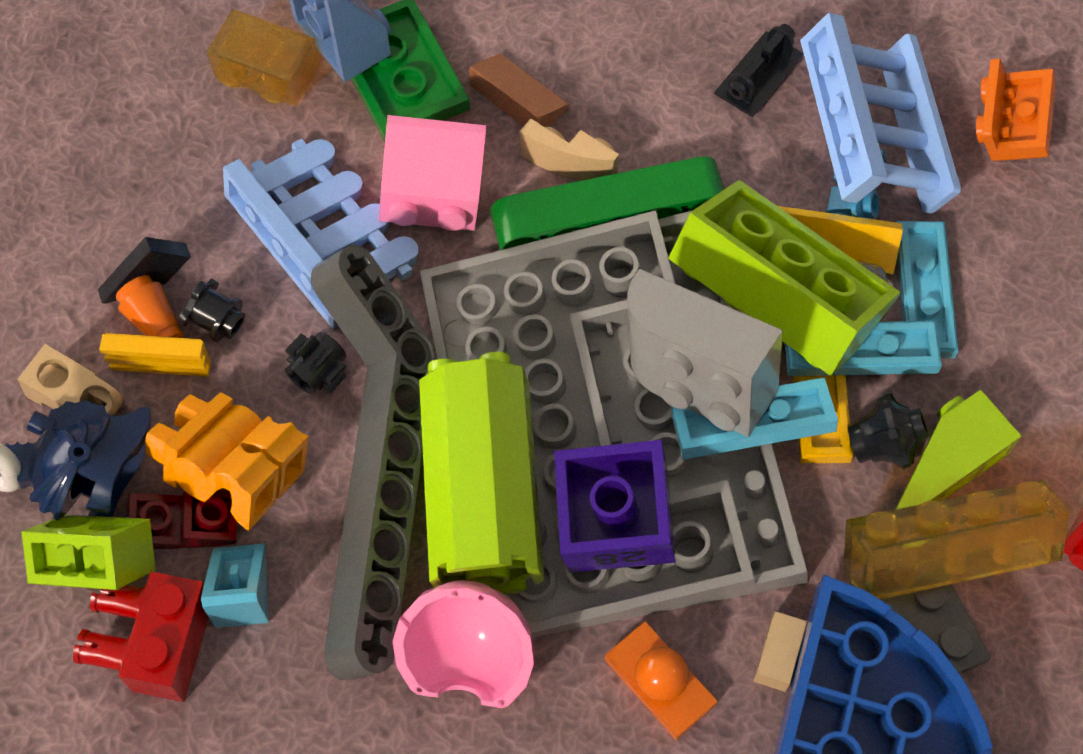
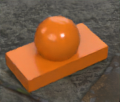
(660, 680)

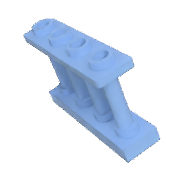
(848, 123)

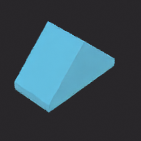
(236, 586)

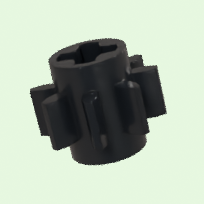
(315, 362)

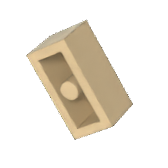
(780, 651)

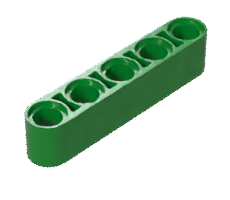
(595, 201)

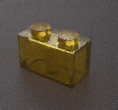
(263, 58)

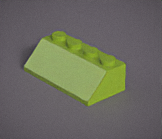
(782, 275)

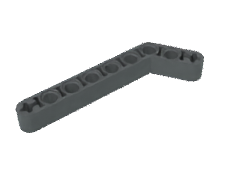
(384, 461)

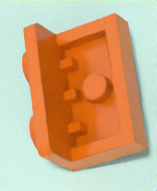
(1016, 112)

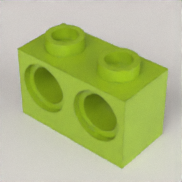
(88, 551)

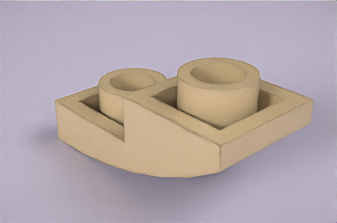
(578, 159)

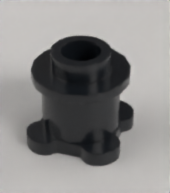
(213, 311)

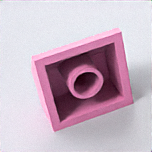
(431, 173)

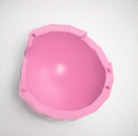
(466, 641)

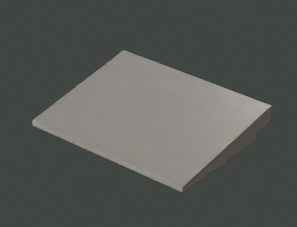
(566, 322)

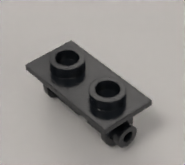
(761, 70)

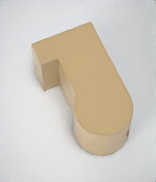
(65, 381)

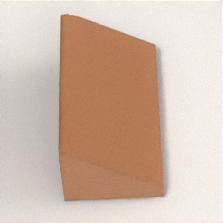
(515, 91)

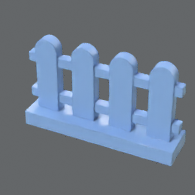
(281, 224)

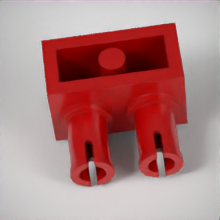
(164, 638)

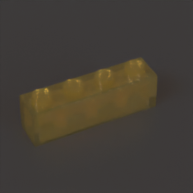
(955, 539)

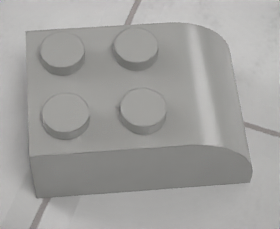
(702, 353)

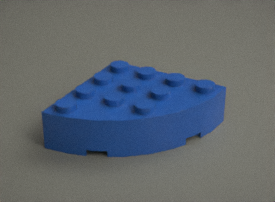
(874, 685)

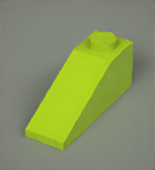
(961, 448)

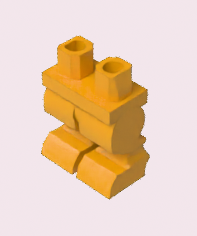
(230, 450)

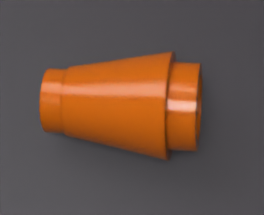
(148, 308)

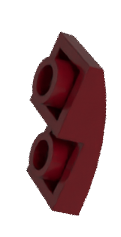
(186, 520)

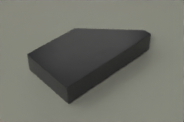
(151, 257)

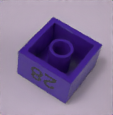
(614, 506)

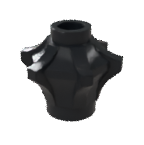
(888, 433)

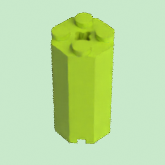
(480, 474)

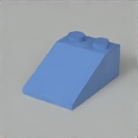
(345, 33)

